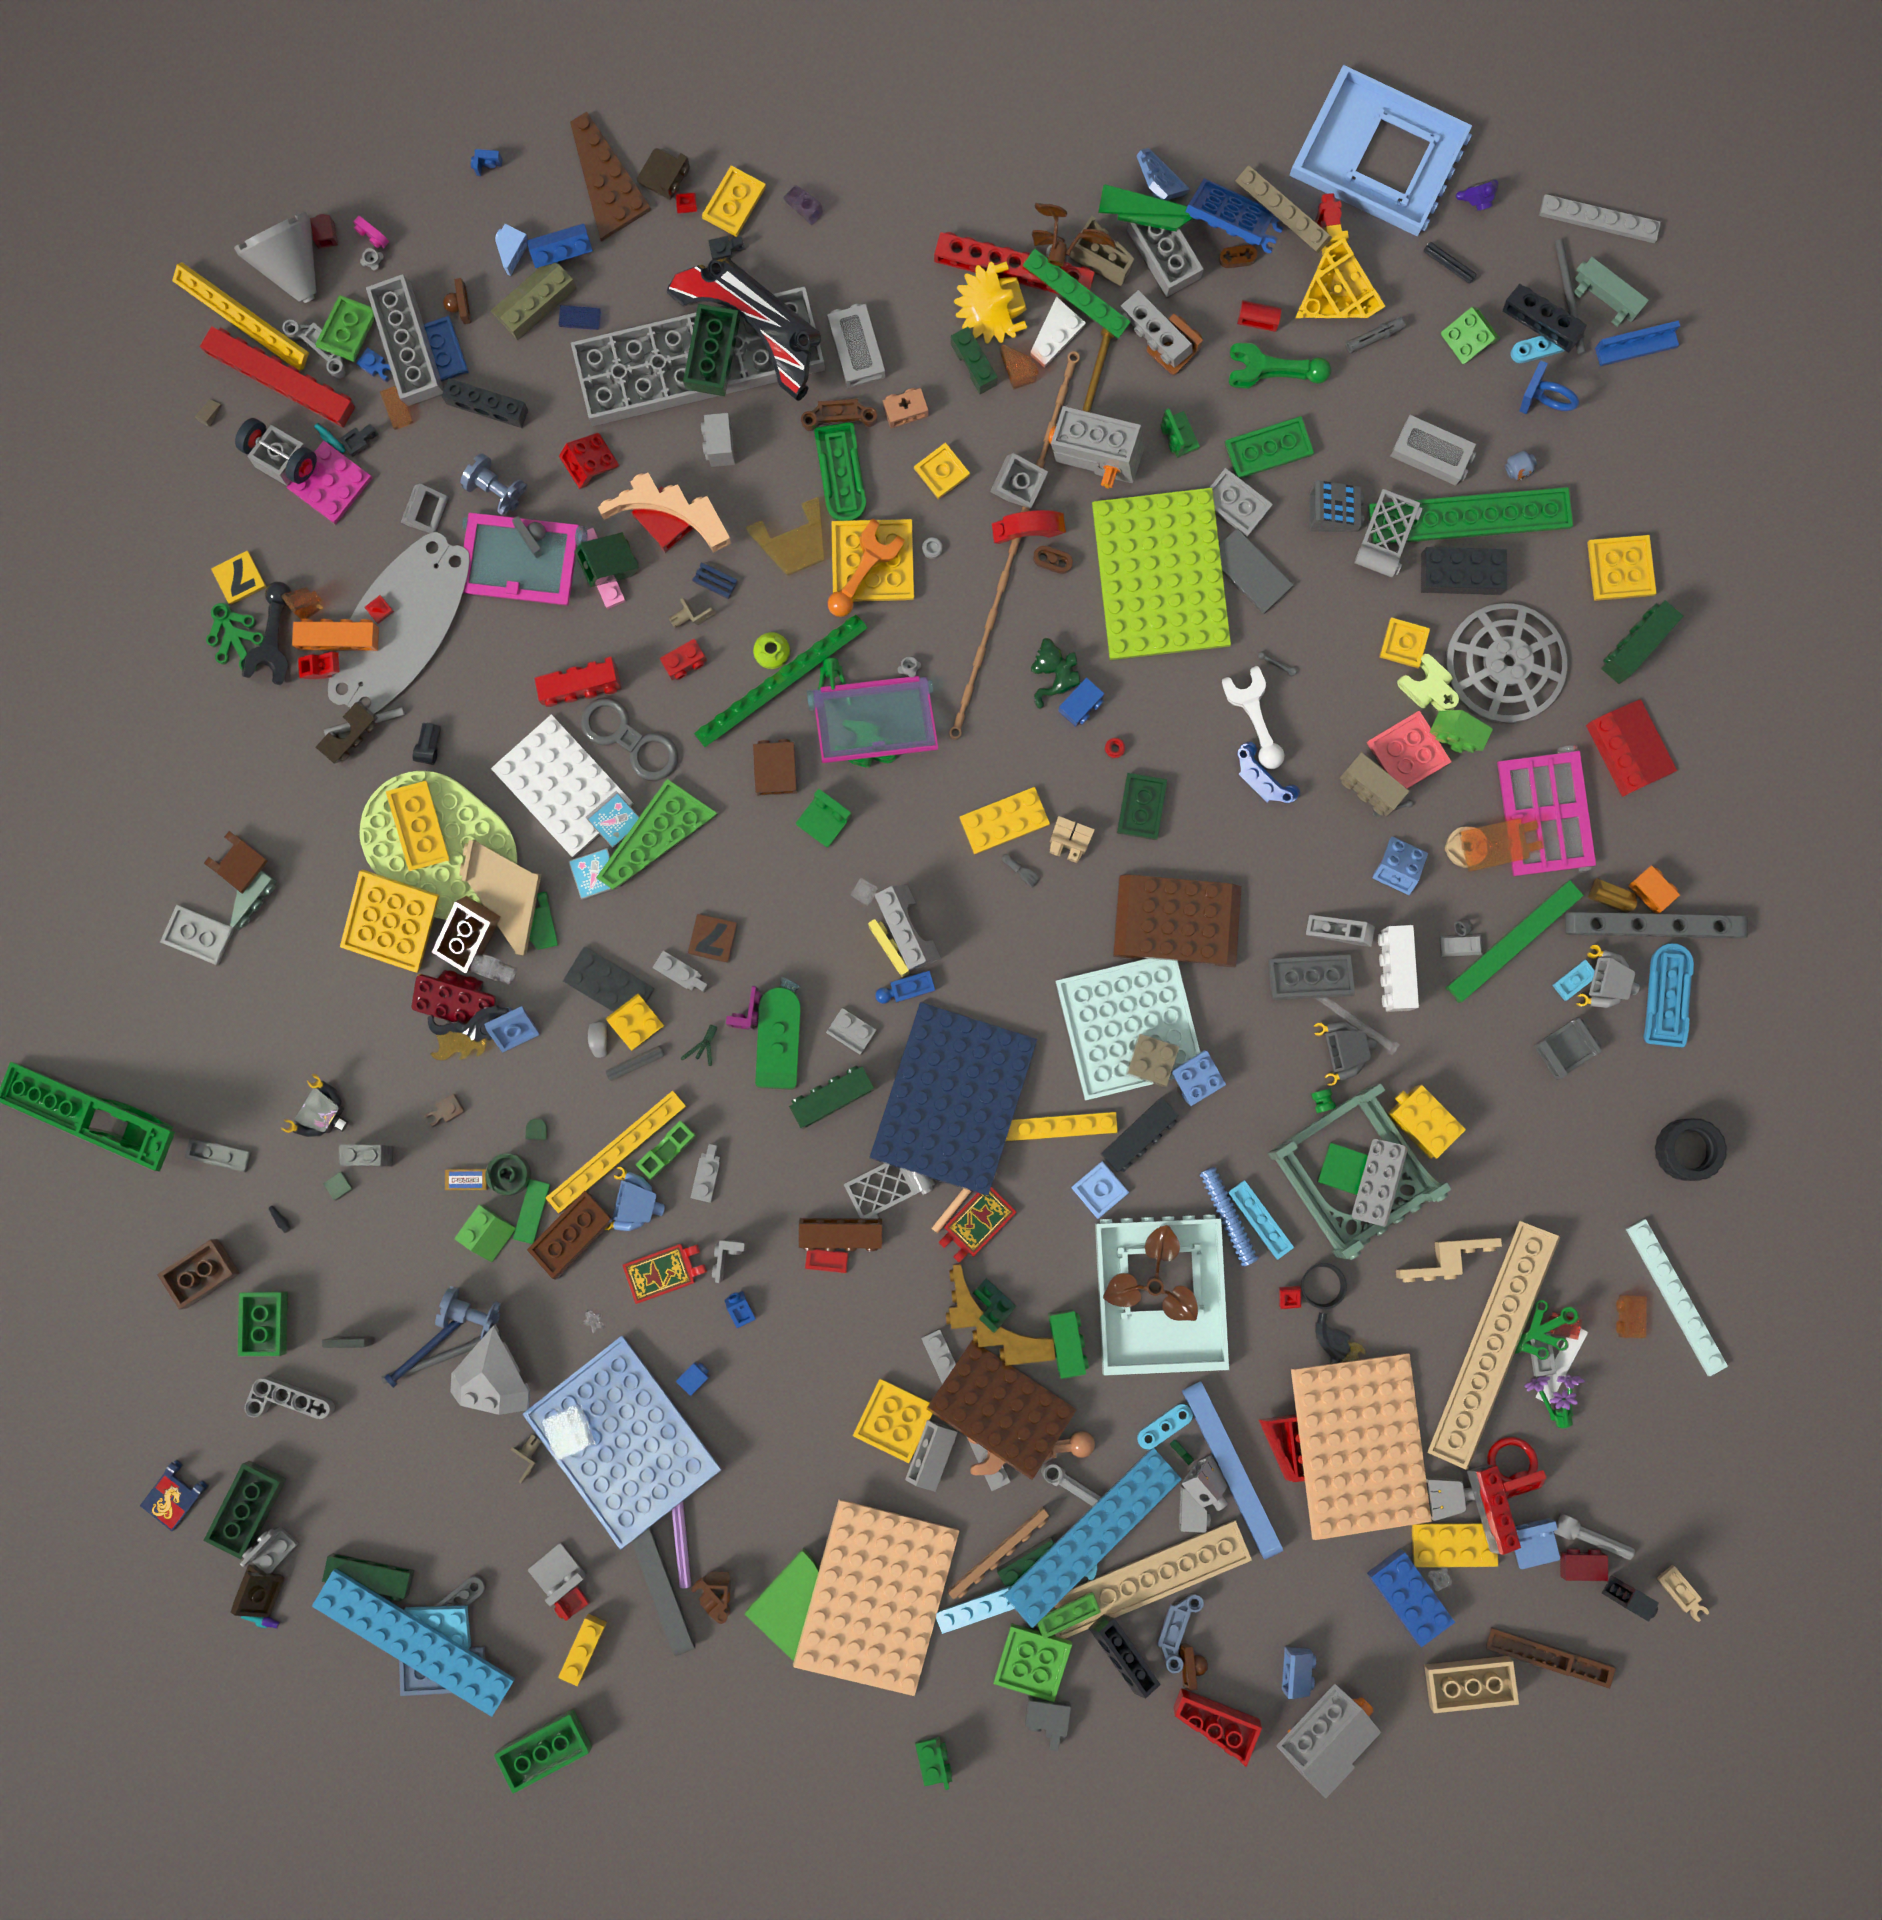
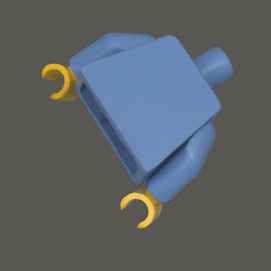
(634, 1203)

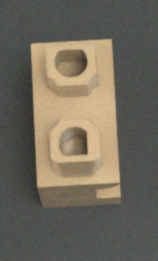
(1078, 843)

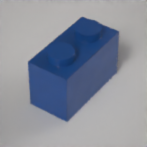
(1081, 702)

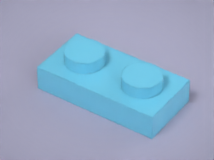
(1574, 980)

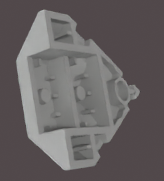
(490, 1378)

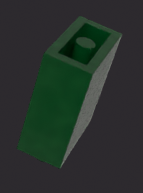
(606, 559)

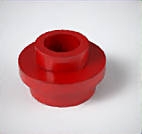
(1118, 742)

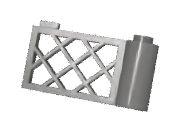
(1379, 558)
(916, 1183)

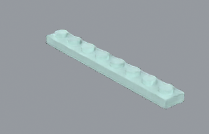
(1676, 1297)

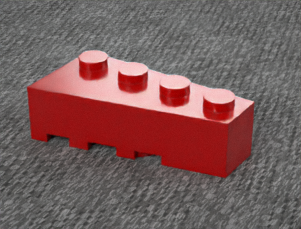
(578, 683)
(1221, 1724)

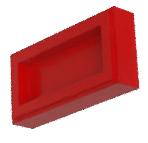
(827, 1260)

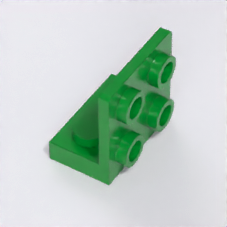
(1179, 432)
(824, 818)
(932, 1762)

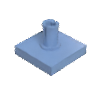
(511, 1029)

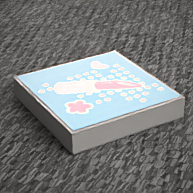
(613, 819)
(585, 871)

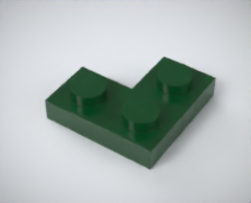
(998, 1305)

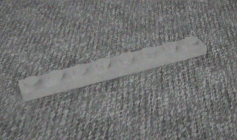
(944, 1363)

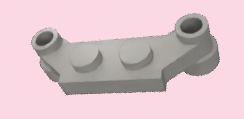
(309, 335)

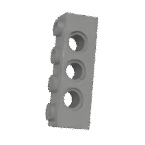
(1140, 305)

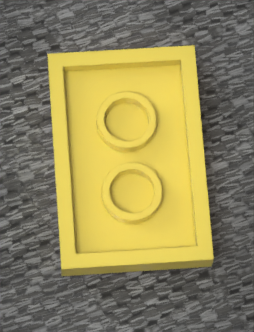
(889, 947)

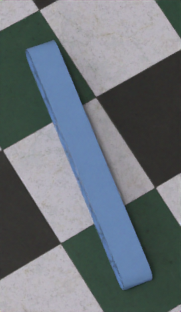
(1232, 1470)

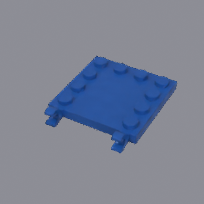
(1233, 213)

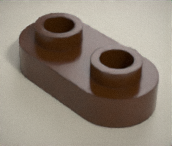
(1053, 558)

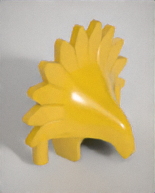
(991, 303)

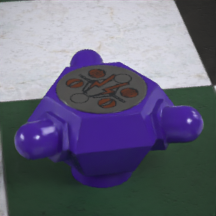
(1480, 194)

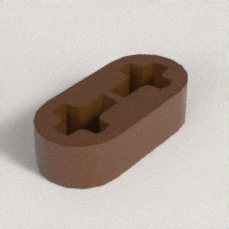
(1238, 259)

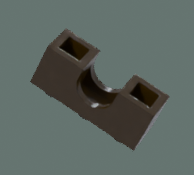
(360, 721)

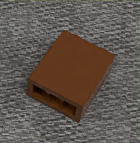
(775, 767)

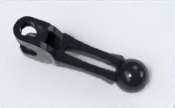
(268, 650)

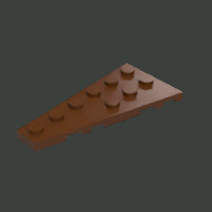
(610, 188)

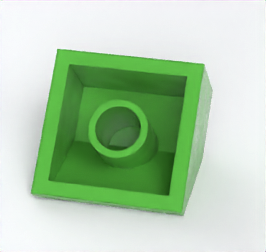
(485, 1233)

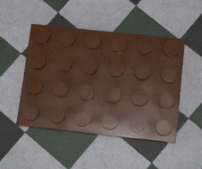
(1001, 1409)

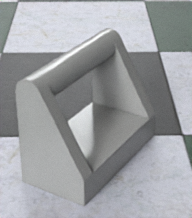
(414, 504)

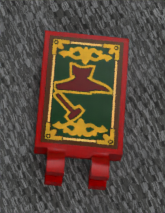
(977, 1223)
(662, 1272)

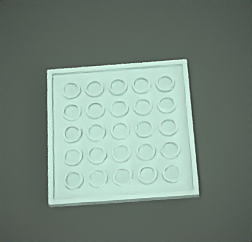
(1112, 1008)

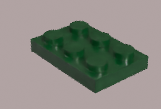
(1142, 806)

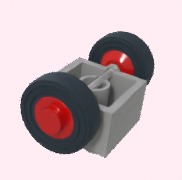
(275, 452)

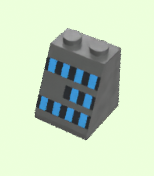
(1335, 507)

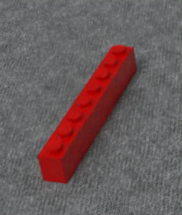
(277, 376)

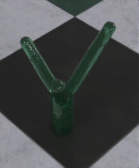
(705, 1043)

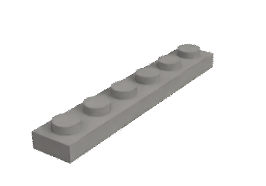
(1599, 218)

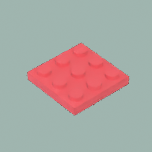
(1409, 751)

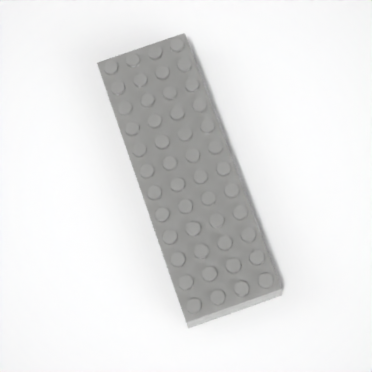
(657, 378)

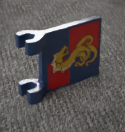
(171, 1497)

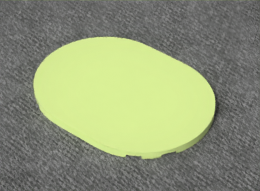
(460, 818)

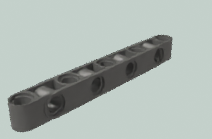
(1656, 925)

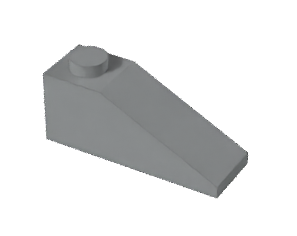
(1341, 930)

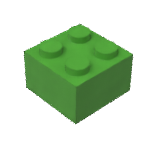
(1460, 731)

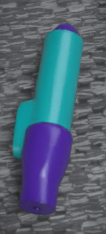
(262, 1622)

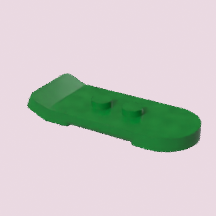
(840, 471)
(778, 1039)

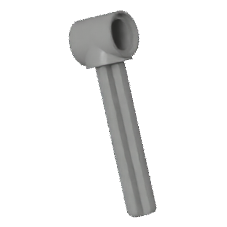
(1069, 1483)
(1571, 1529)

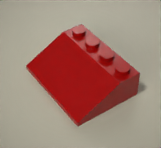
(1631, 747)

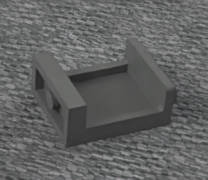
(1568, 1048)

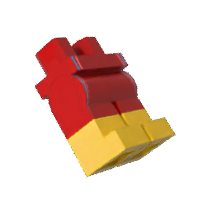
(1329, 219)

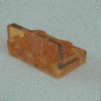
(1631, 1316)

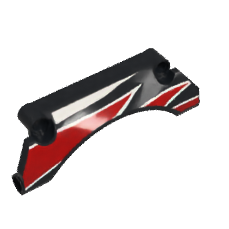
(779, 327)

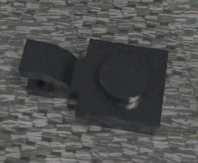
(722, 247)
(356, 440)

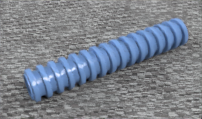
(1228, 1216)

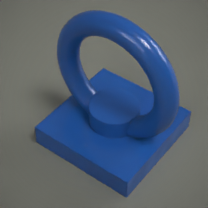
(1536, 390)

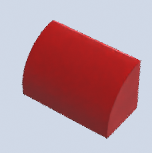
(1259, 316)

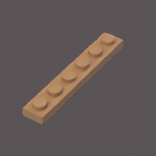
(992, 1560)

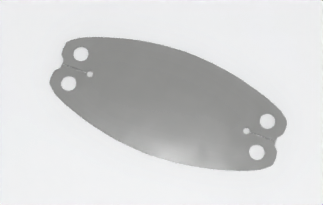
(423, 610)

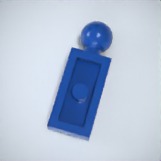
(906, 988)

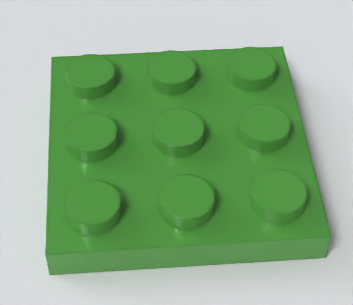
(1032, 1663)

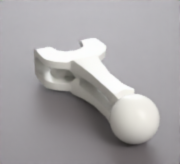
(1270, 754)

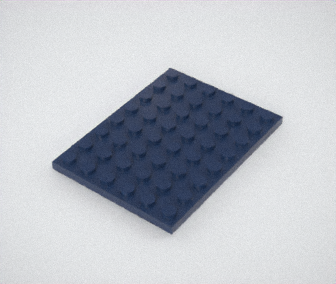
(953, 1099)

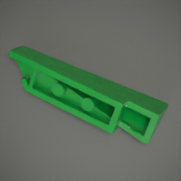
(1143, 209)

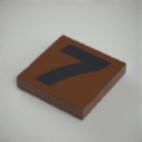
(712, 938)

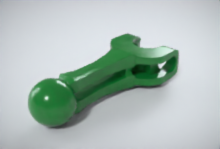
(1263, 366)

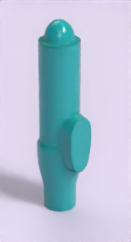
(329, 438)

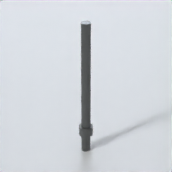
(1568, 289)
(441, 1357)

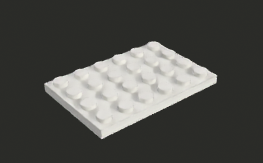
(557, 783)

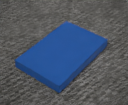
(446, 348)

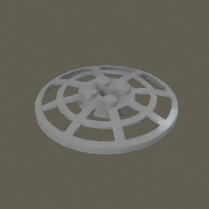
(1498, 670)

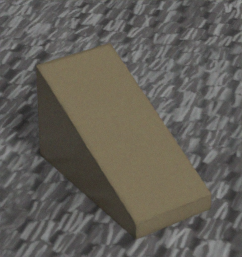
(208, 412)

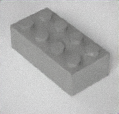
(1166, 256)

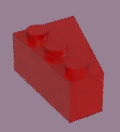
(1284, 1441)

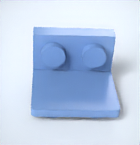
(1401, 866)
(1198, 1078)
(1537, 1543)

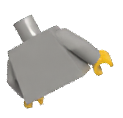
(1610, 981)

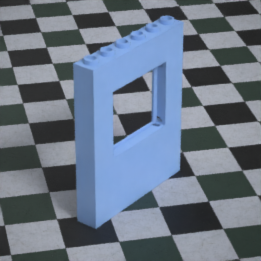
(1344, 133)

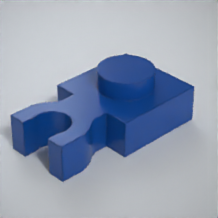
(373, 364)

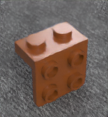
(1192, 336)

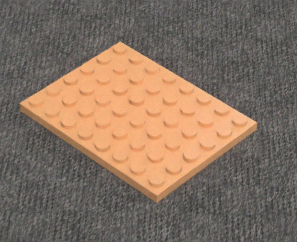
(1360, 1446)
(876, 1598)

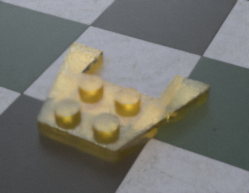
(797, 547)

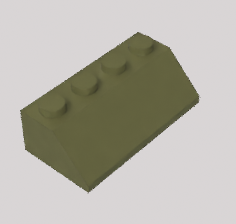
(534, 299)

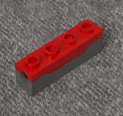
(1494, 1509)

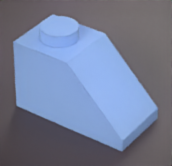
(511, 246)

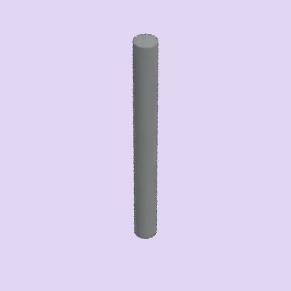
(381, 717)

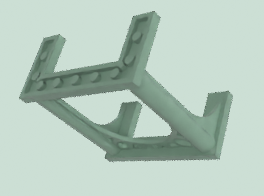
(1424, 1185)

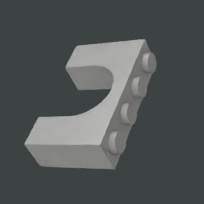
(914, 950)

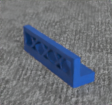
(1637, 343)

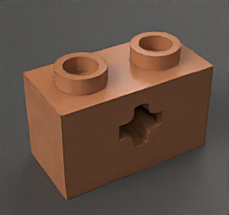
(895, 412)

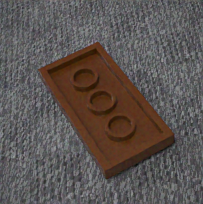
(570, 1235)

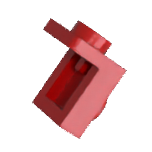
(570, 1603)

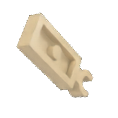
(1682, 1592)

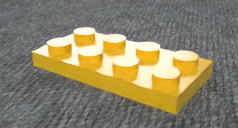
(1004, 820)
(417, 825)
(1451, 1545)

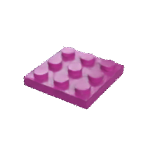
(332, 484)

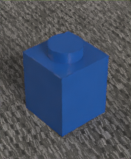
(693, 1377)

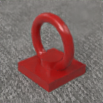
(1522, 1481)

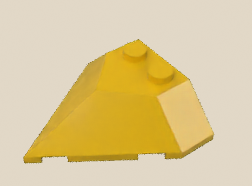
(1340, 287)

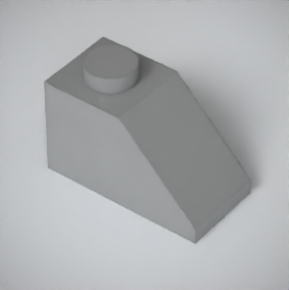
(1192, 1516)

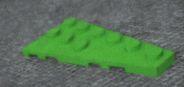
(662, 825)

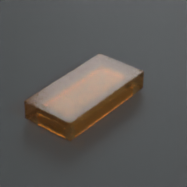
(396, 408)

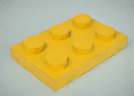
(733, 201)

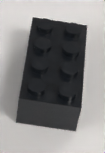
(1463, 570)

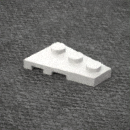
(1056, 332)

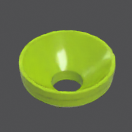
(773, 660)

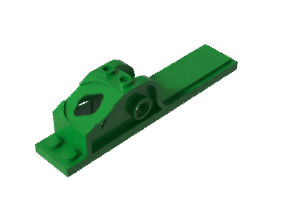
(71, 1110)

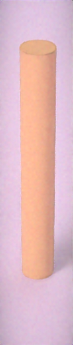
(951, 1210)

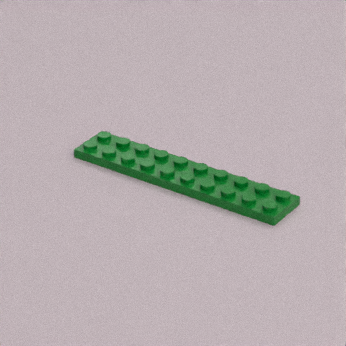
(1480, 515)

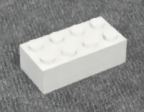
(1399, 968)

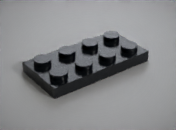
(604, 981)

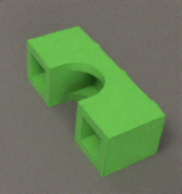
(666, 1150)

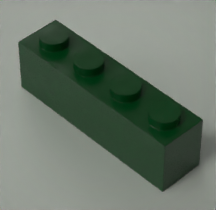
(376, 1576)

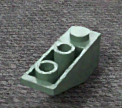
(251, 899)

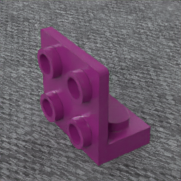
(739, 1020)

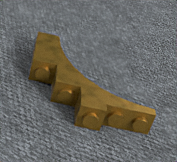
(1016, 1347)

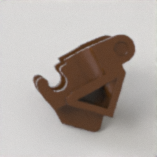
(715, 1594)

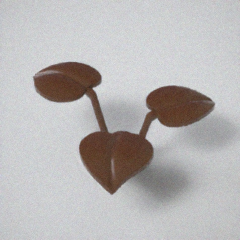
(1058, 250)
(1123, 1287)

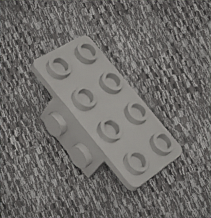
(1379, 1182)

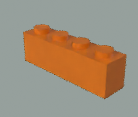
(335, 635)

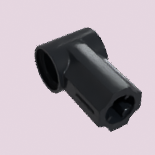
(426, 749)

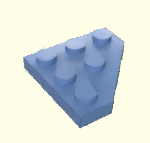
(1160, 177)

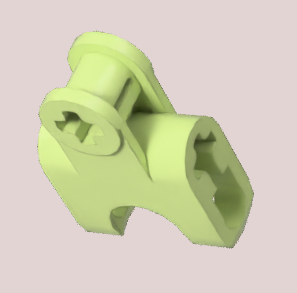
(1433, 688)

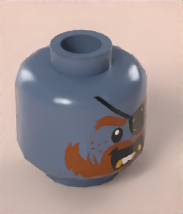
(1520, 465)

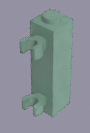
(1610, 290)

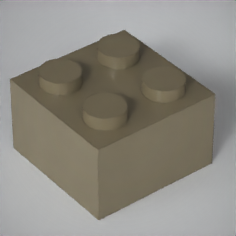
(1152, 1060)

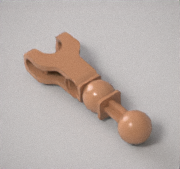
(1080, 1444)

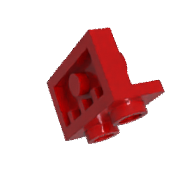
(683, 660)

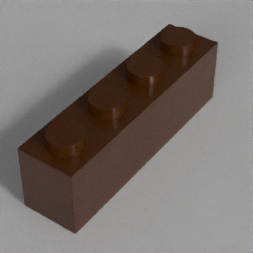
(840, 1233)

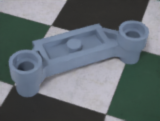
(1174, 1629)

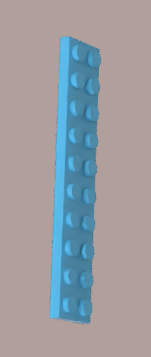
(1092, 1537)
(413, 1642)

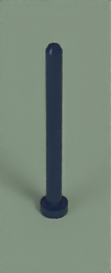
(391, 1379)

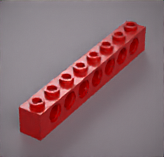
(987, 250)

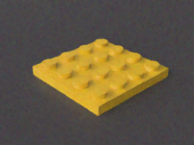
(885, 579)
(389, 921)

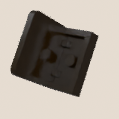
(664, 173)

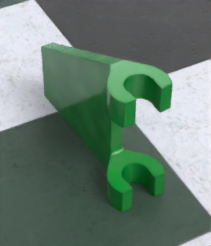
(543, 929)

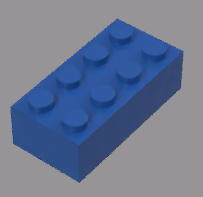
(1410, 1597)

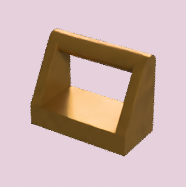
(1612, 896)

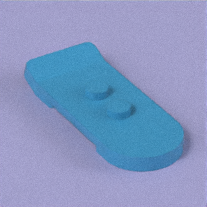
(1669, 996)

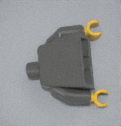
(1347, 1049)

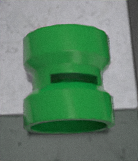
(1323, 1100)

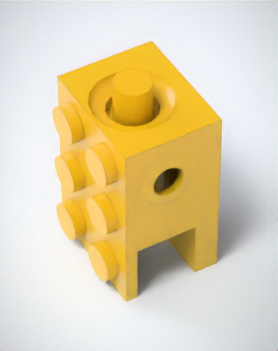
(1425, 1121)

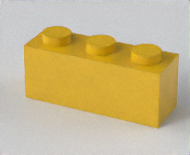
(582, 1649)

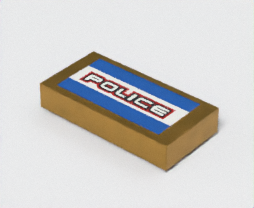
(465, 1179)

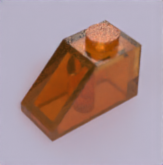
(1018, 367)
(303, 602)

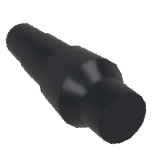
(280, 1220)

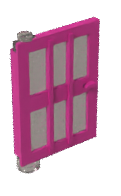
(1554, 795)

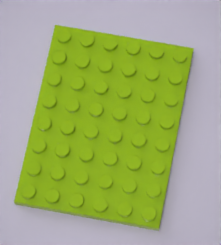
(1161, 574)

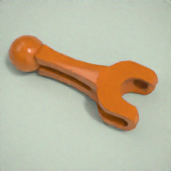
(841, 602)

